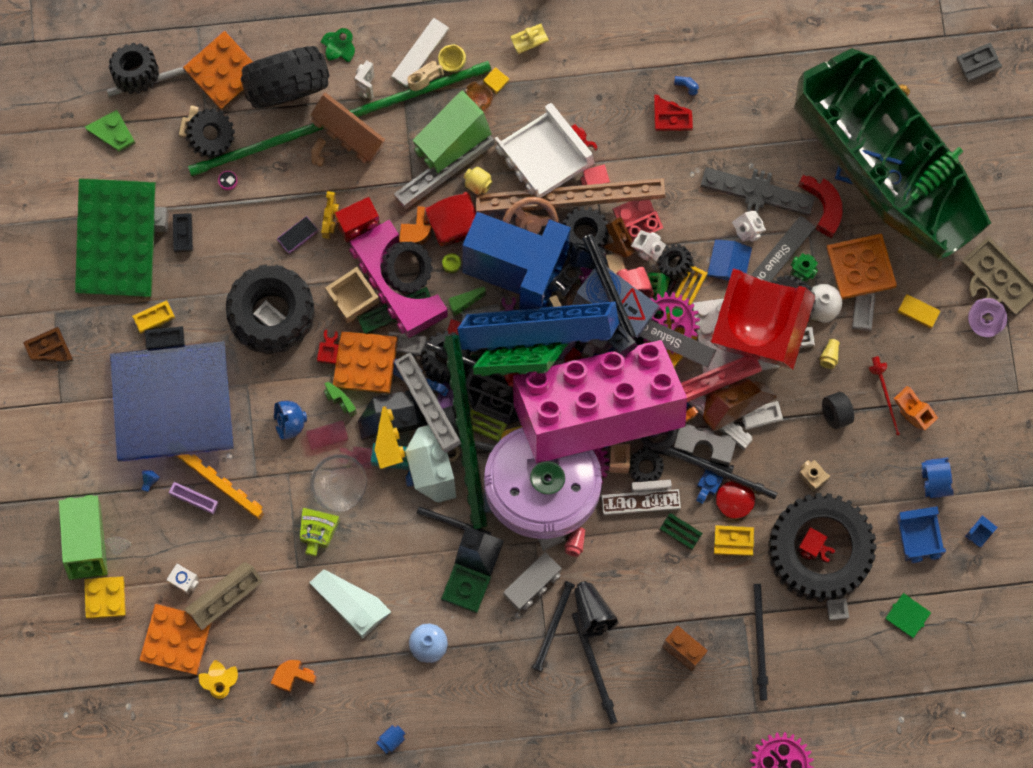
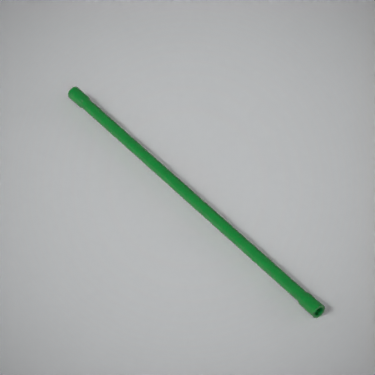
(204, 166)

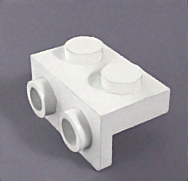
(364, 76)

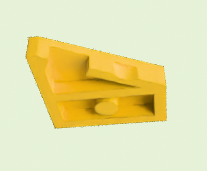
(328, 225)

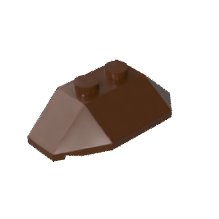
(735, 401)

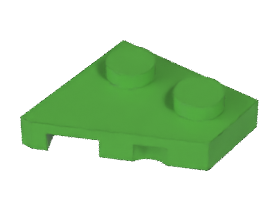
(112, 130)

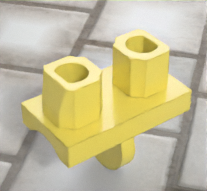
(529, 38)

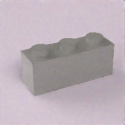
(533, 582)

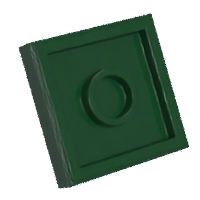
(466, 588)

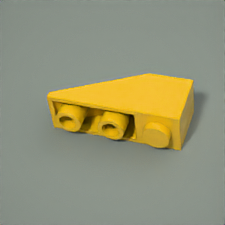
(386, 447)

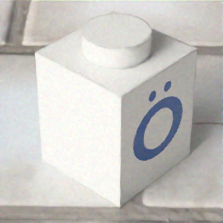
(183, 579)

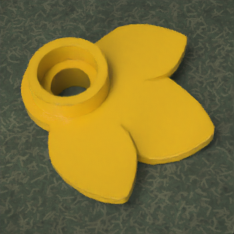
(217, 677)

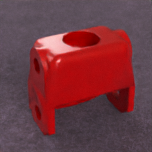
(451, 218)

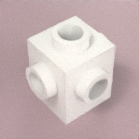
(749, 226)
(648, 245)

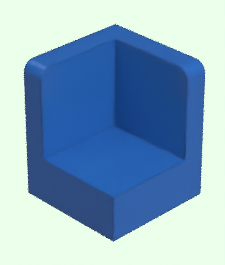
(981, 531)

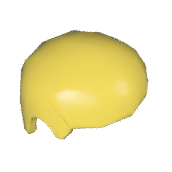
(452, 58)

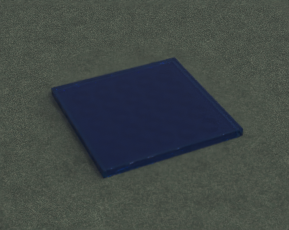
(171, 401)

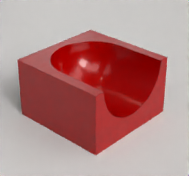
(763, 319)

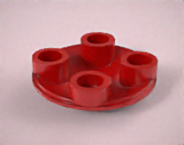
(735, 500)

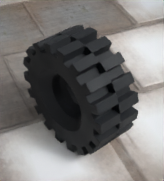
(200, 143)

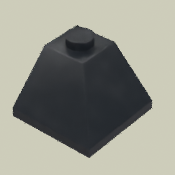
(478, 551)

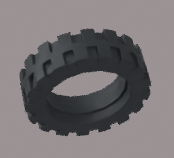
(424, 267)

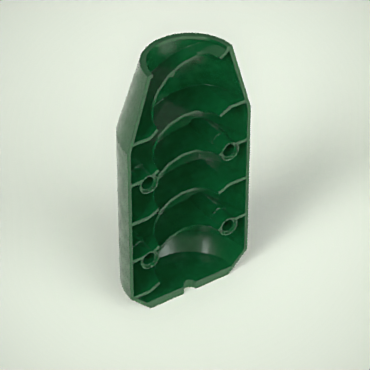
(859, 106)

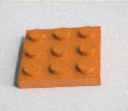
(219, 69)
(861, 266)
(365, 362)
(174, 641)

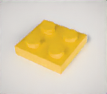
(105, 597)

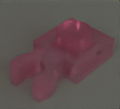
(361, 454)

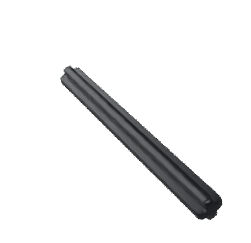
(608, 284)

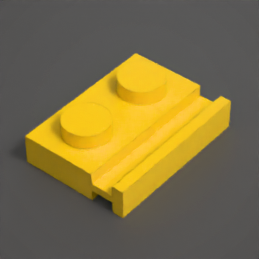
(733, 540)

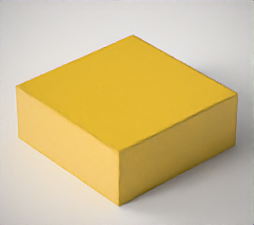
(496, 80)

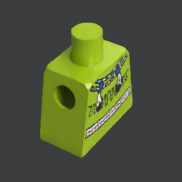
(317, 529)

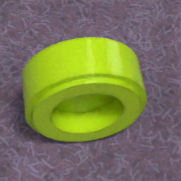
(451, 263)

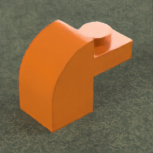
(416, 232)
(914, 410)
(290, 671)

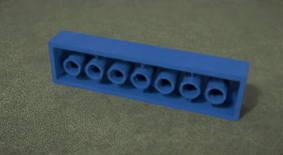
(538, 326)

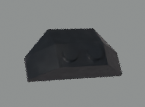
(491, 397)
(404, 410)

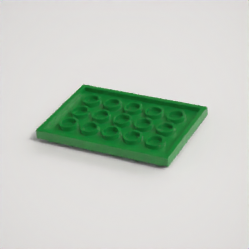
(115, 237)

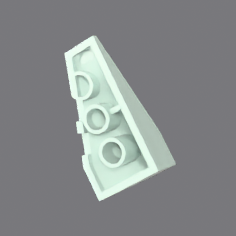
(353, 604)

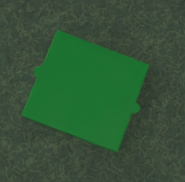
(908, 615)

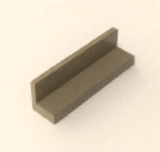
(223, 595)

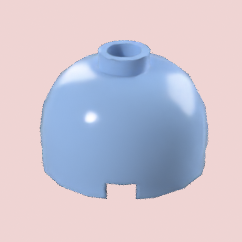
(428, 643)

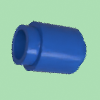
(391, 739)

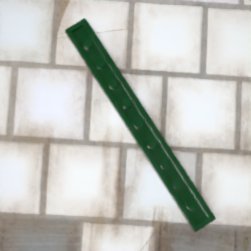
(464, 424)

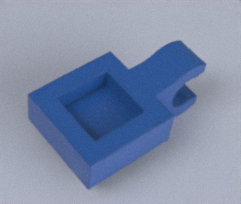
(709, 484)

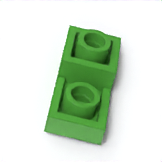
(337, 395)

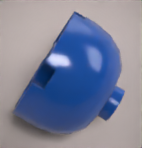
(289, 418)

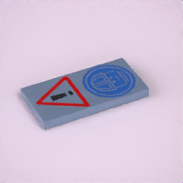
(636, 304)

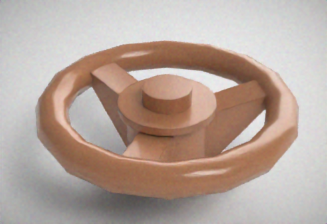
(528, 221)

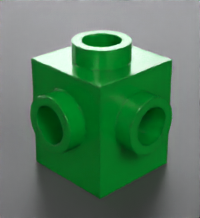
(804, 273)

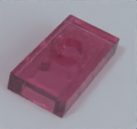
(327, 435)

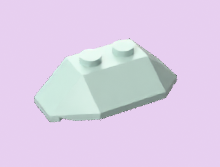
(430, 466)

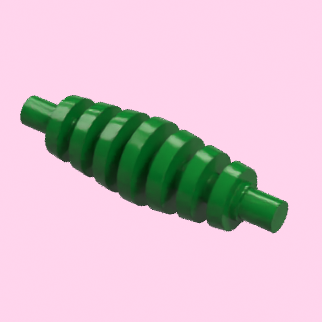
(936, 173)

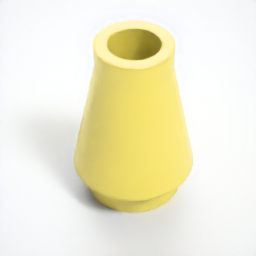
(829, 357)

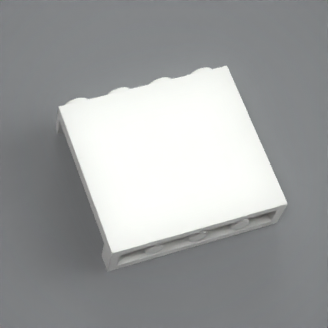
(545, 153)

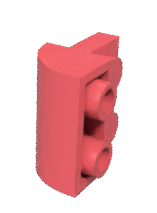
(638, 216)

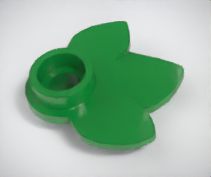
(337, 47)

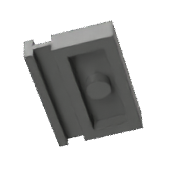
(979, 62)

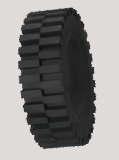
(799, 577)

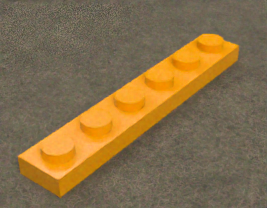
(222, 484)

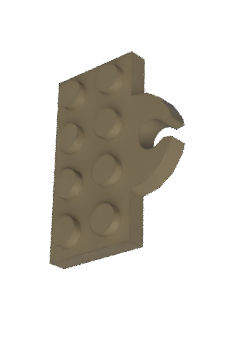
(998, 276)

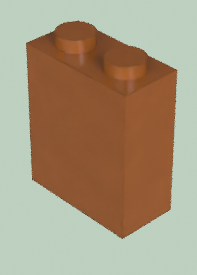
(684, 648)

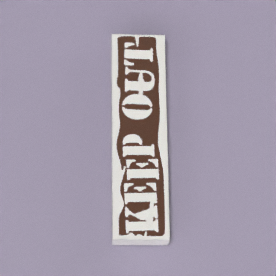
(641, 502)

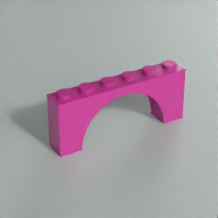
(411, 314)

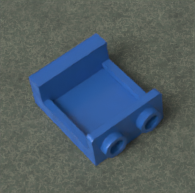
(920, 534)

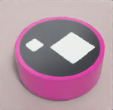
(227, 180)

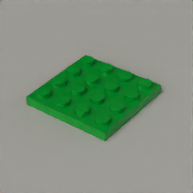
(519, 359)

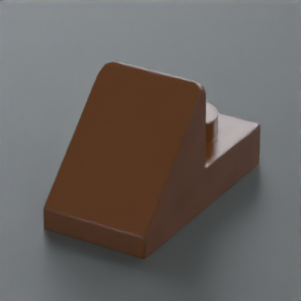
(621, 240)

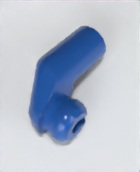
(688, 82)

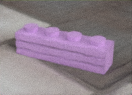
(193, 498)

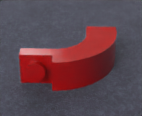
(830, 201)

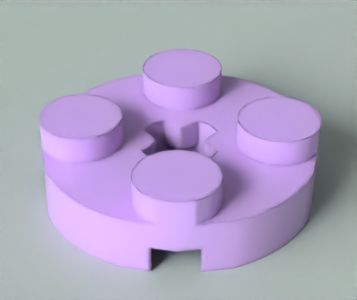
(981, 308)

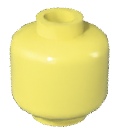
(477, 180)

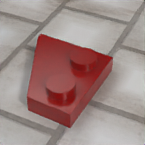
(671, 116)

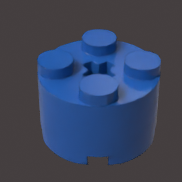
(938, 478)

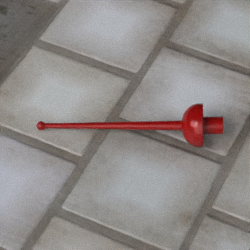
(878, 369)

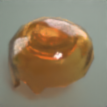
(480, 95)

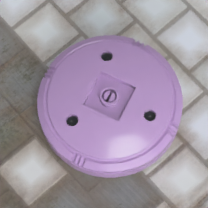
(529, 511)

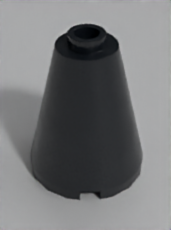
(593, 611)

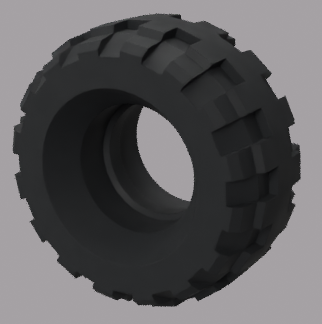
(285, 77)
(265, 282)

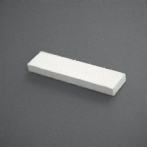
(420, 51)

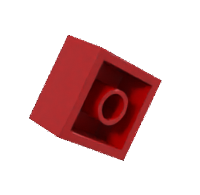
(357, 219)

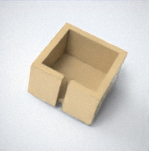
(352, 295)

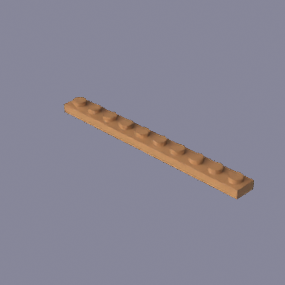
(576, 195)

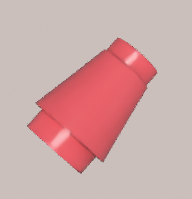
(575, 542)

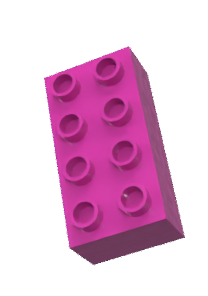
(599, 401)

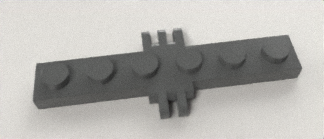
(757, 191)

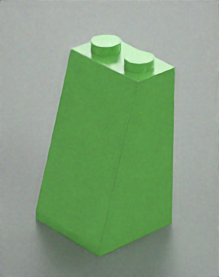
(452, 133)
(82, 537)

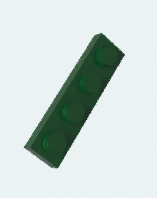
(380, 317)

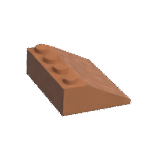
(347, 128)

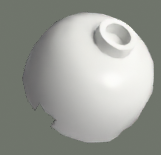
(827, 303)

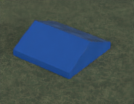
(728, 256)

